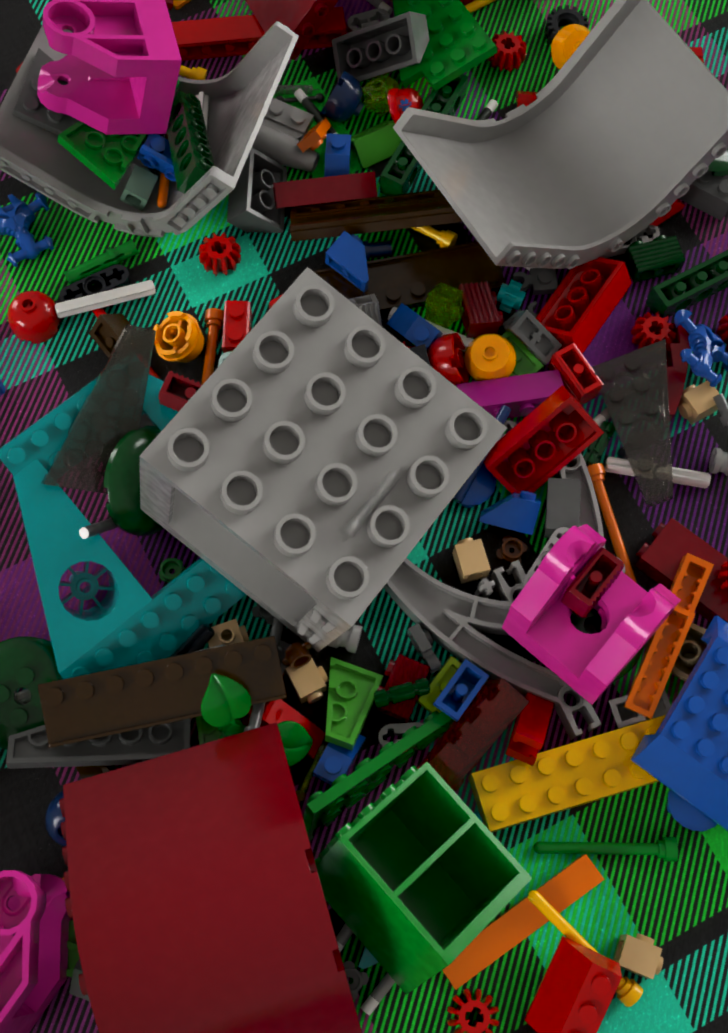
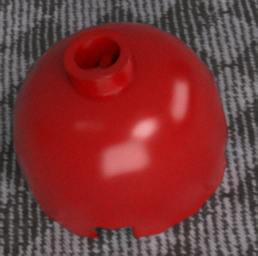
(33, 317)
(447, 358)

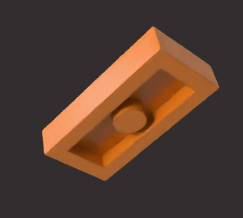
(315, 136)

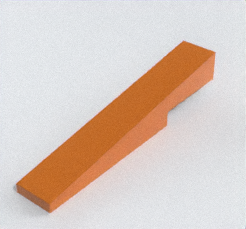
(669, 638)
(522, 920)

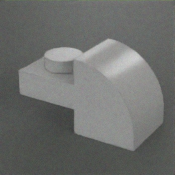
(626, 717)

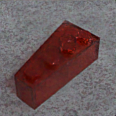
(475, 731)

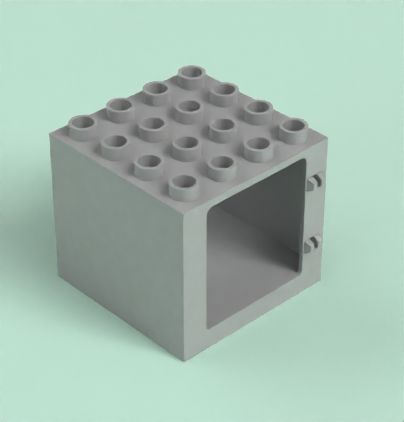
(294, 444)

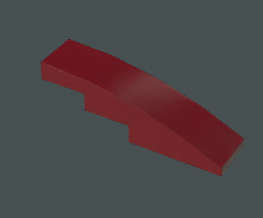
(324, 189)
(676, 368)

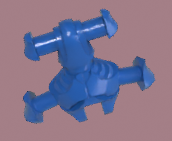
(15, 222)
(705, 347)

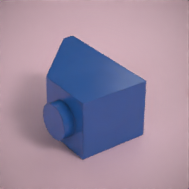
(337, 154)
(348, 259)
(413, 326)
(514, 512)
(461, 690)
(336, 761)

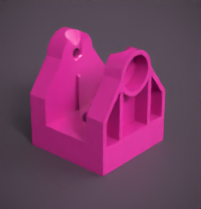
(117, 64)
(545, 627)
(31, 946)

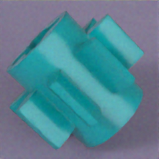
(510, 296)

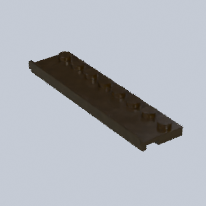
(371, 215)
(414, 275)
(155, 690)

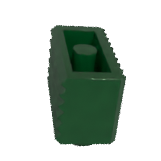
(654, 258)

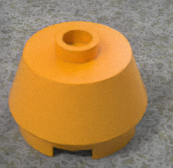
(567, 42)
(179, 337)
(490, 357)

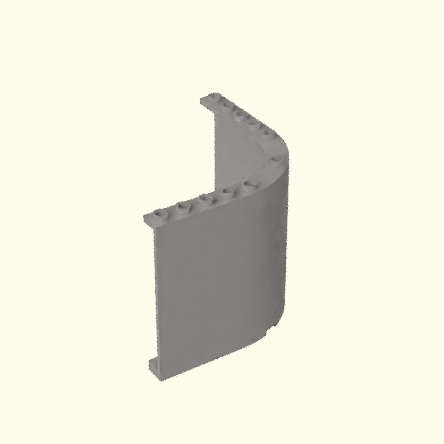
(234, 118)
(590, 156)

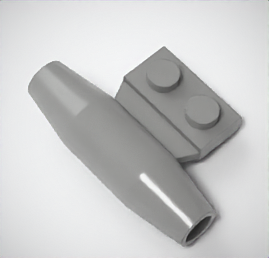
(281, 133)

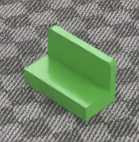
(375, 143)

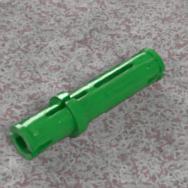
(102, 261)

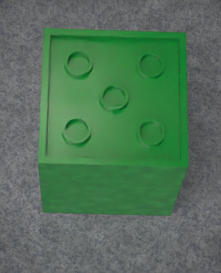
(418, 876)

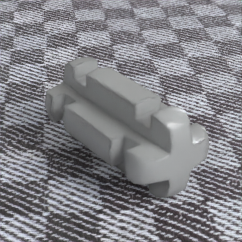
(485, 588)

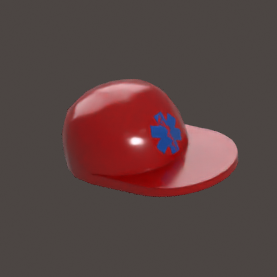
(401, 99)

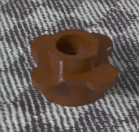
(511, 543)
(297, 655)

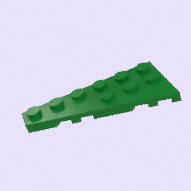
(103, 154)
(369, 774)

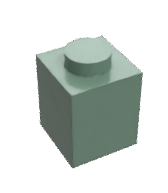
(138, 187)

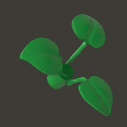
(228, 701)

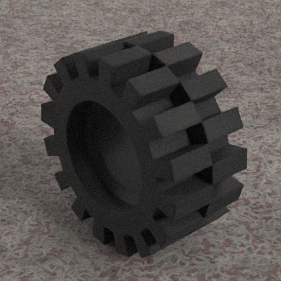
(563, 17)

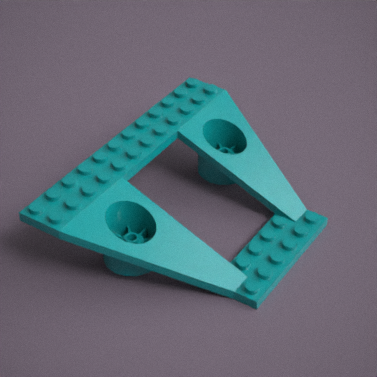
(127, 623)

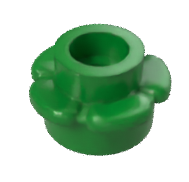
(167, 565)

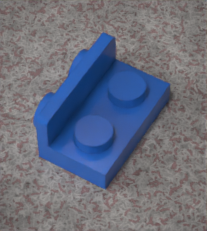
(157, 154)

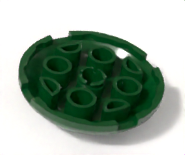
(123, 483)
(23, 664)

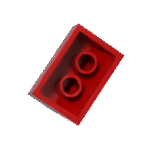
(574, 990)

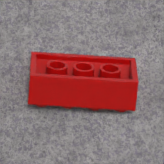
(585, 301)
(542, 443)

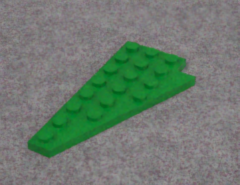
(453, 45)

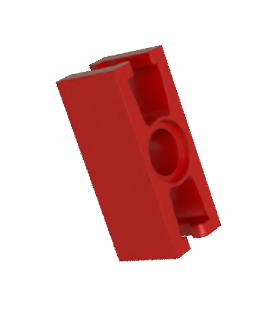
(530, 729)

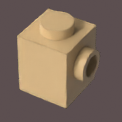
(698, 402)
(471, 560)
(228, 633)
(308, 681)
(639, 955)

